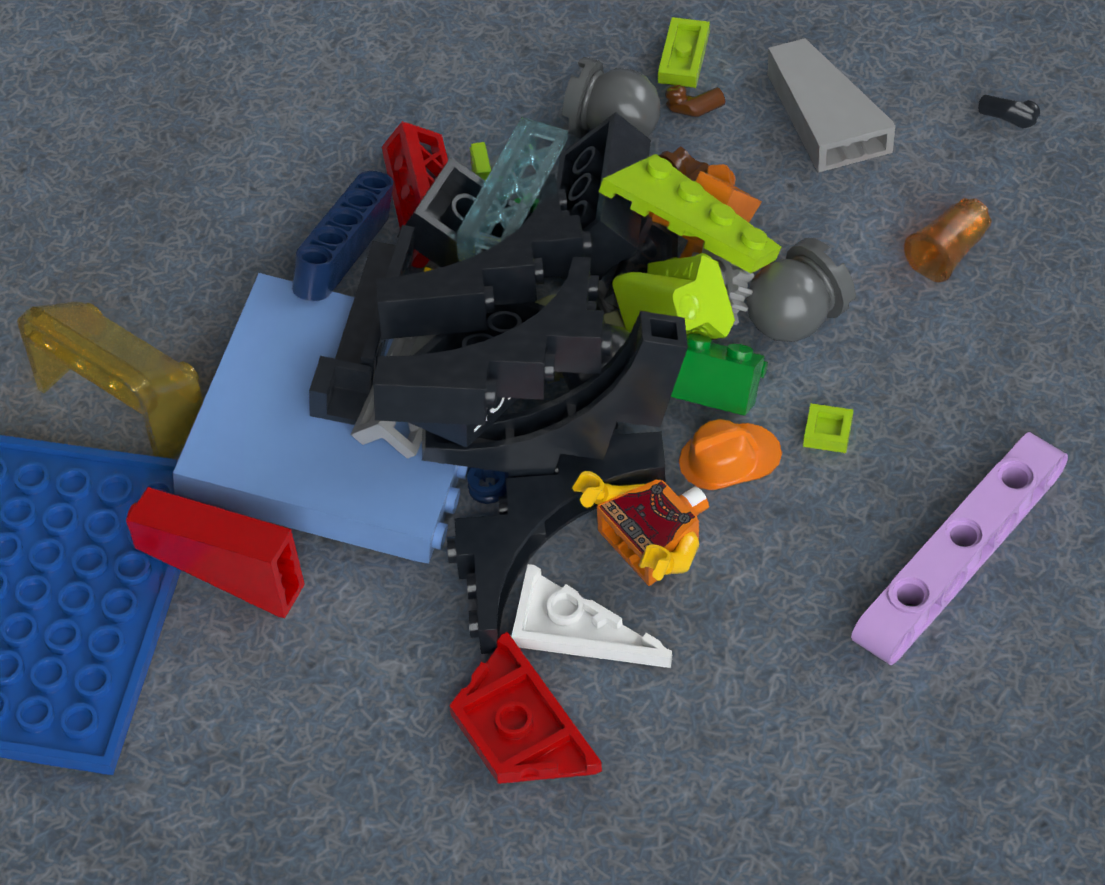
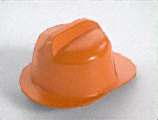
(729, 454)

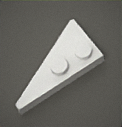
(566, 623)

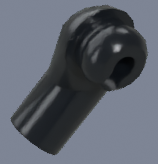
(1012, 111)

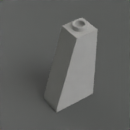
(826, 108)

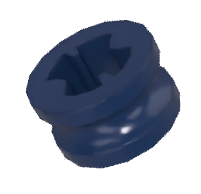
(489, 494)

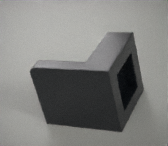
(339, 390)

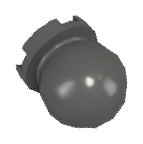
(600, 94)
(799, 292)

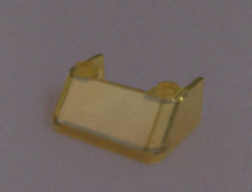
(118, 362)

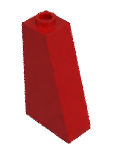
(220, 547)

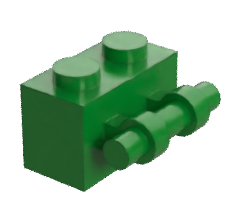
(719, 375)

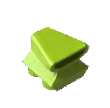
(678, 288)

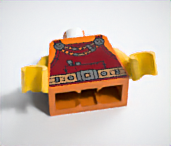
(646, 523)

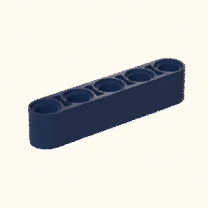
(342, 236)

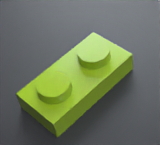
(683, 52)

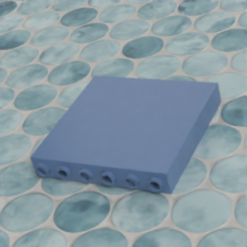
(276, 463)

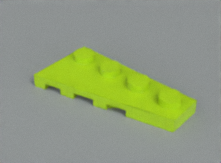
(691, 211)

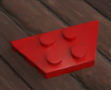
(519, 722)

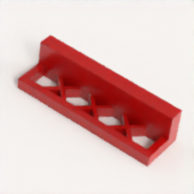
(407, 165)

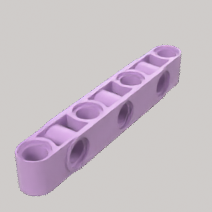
(945, 567)

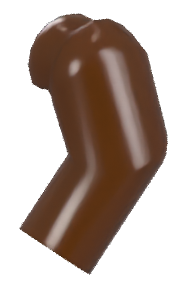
(693, 106)

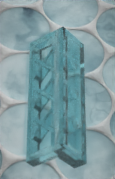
(506, 180)

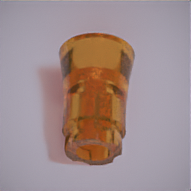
(947, 239)

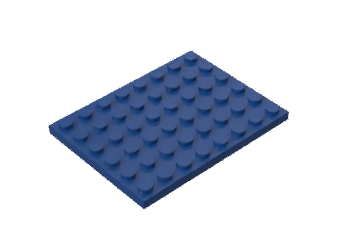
(75, 600)

